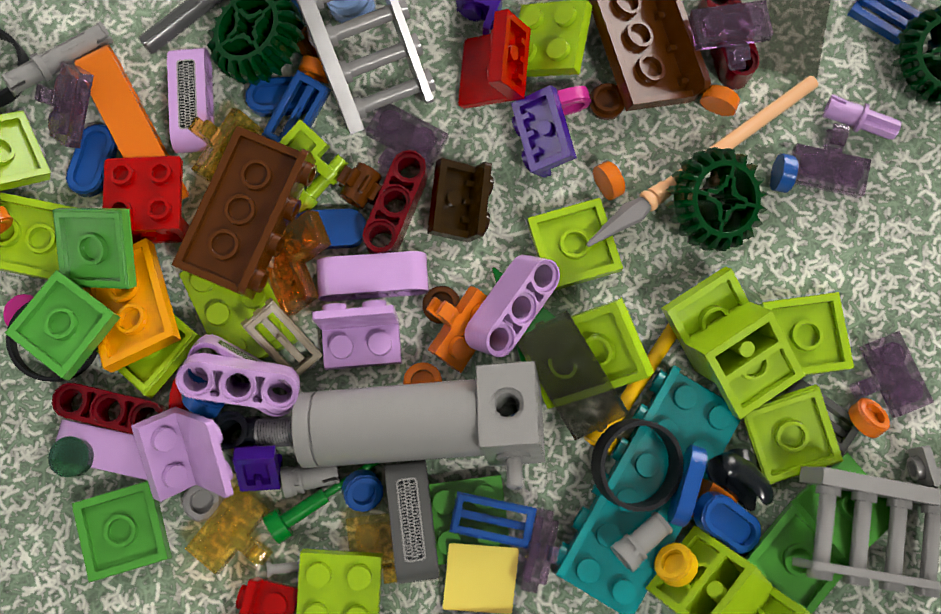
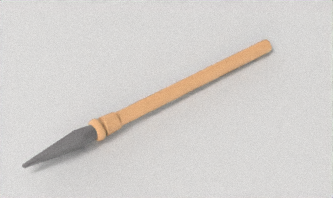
(648, 200)

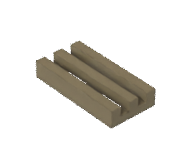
(260, 315)

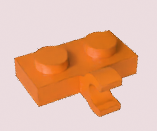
(450, 342)

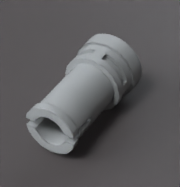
(300, 479)
(633, 548)

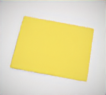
(480, 578)

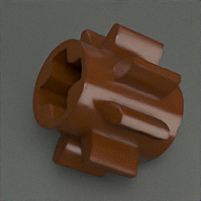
(359, 185)

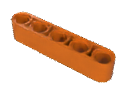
(122, 107)

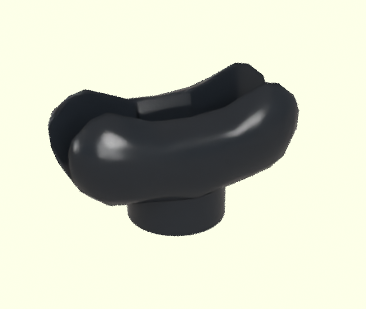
(740, 477)

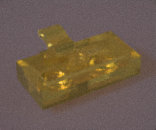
(218, 139)
(230, 531)
(373, 535)

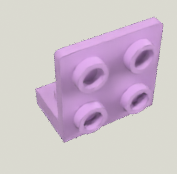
(359, 335)
(182, 452)

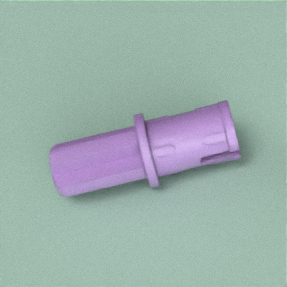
(861, 117)

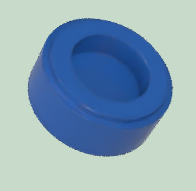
(784, 173)
(362, 490)

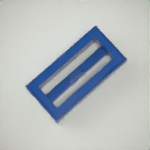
(892, 11)
(287, 98)
(486, 535)

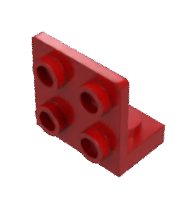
(495, 63)
(151, 192)

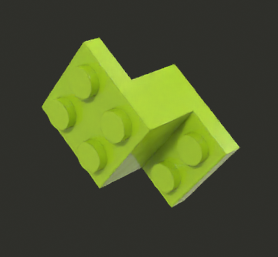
(733, 342)
(722, 584)

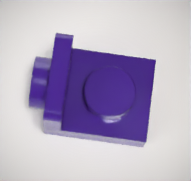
(479, 10)
(257, 468)

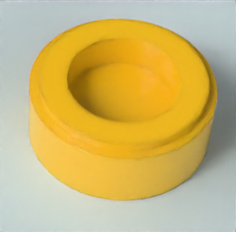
(676, 564)

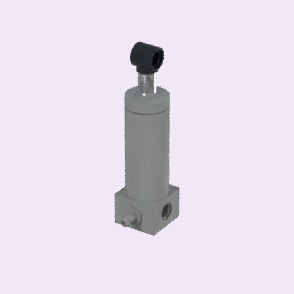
(410, 423)

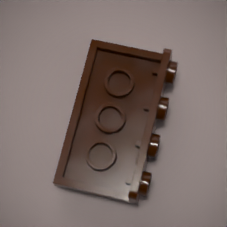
(651, 52)
(245, 212)

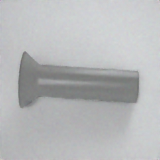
(282, 568)

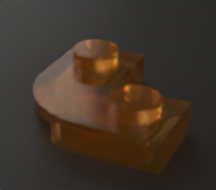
(290, 275)

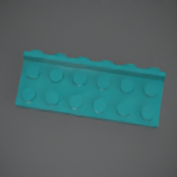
(640, 469)

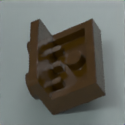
(460, 200)

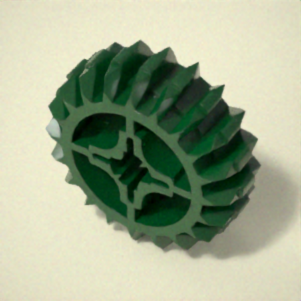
(255, 38)
(921, 69)
(704, 216)

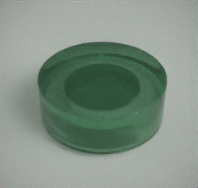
(70, 457)

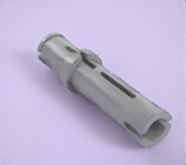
(48, 63)

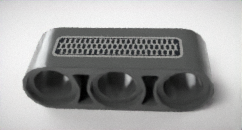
(411, 522)

